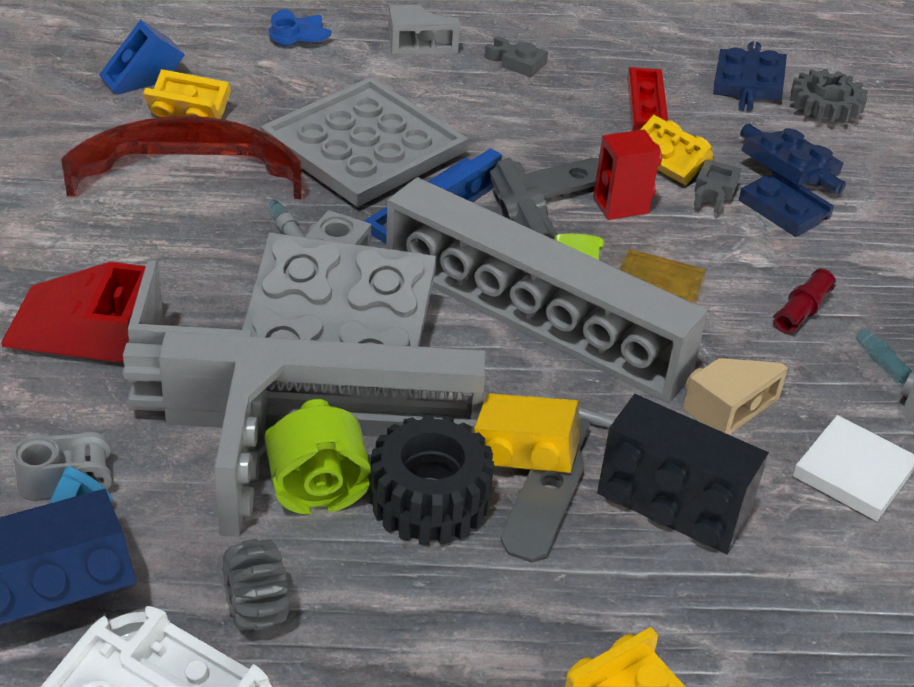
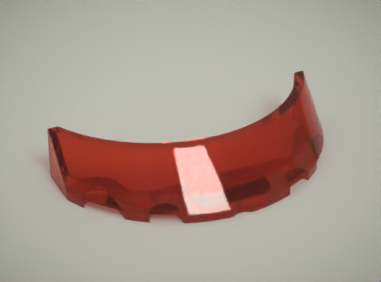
(179, 137)

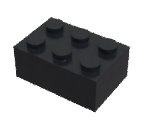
(681, 472)

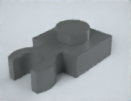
(520, 58)
(716, 183)

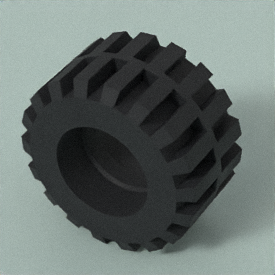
(436, 506)

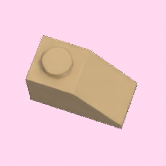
(733, 391)

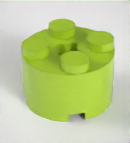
(317, 458)

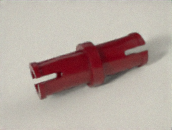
(804, 301)

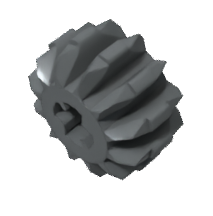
(255, 584)

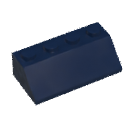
(61, 557)

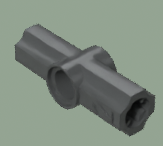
(520, 199)

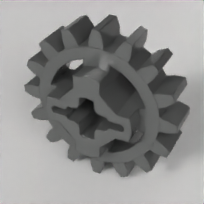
(828, 95)

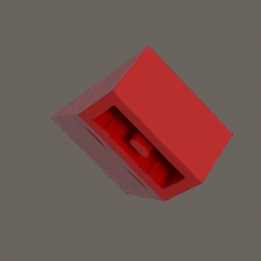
(79, 313)

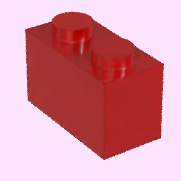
(626, 174)

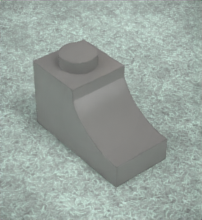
(421, 32)

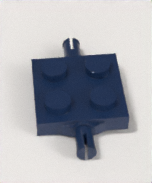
(750, 74)
(794, 157)

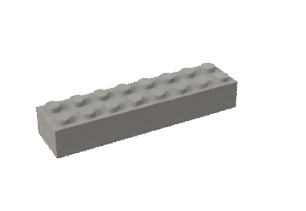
(550, 289)

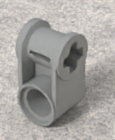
(43, 459)

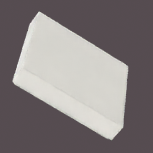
(856, 467)

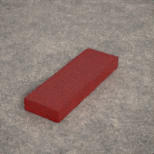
(646, 96)

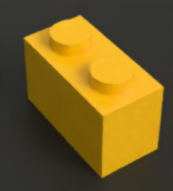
(530, 431)

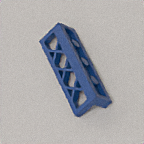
(465, 179)

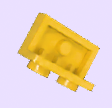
(187, 95)

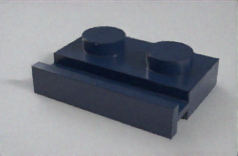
(786, 204)

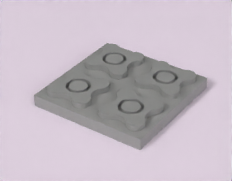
(366, 140)
(340, 296)

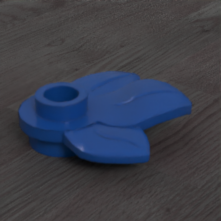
(288, 29)

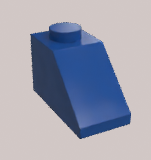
(141, 59)

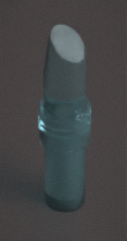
(883, 355)

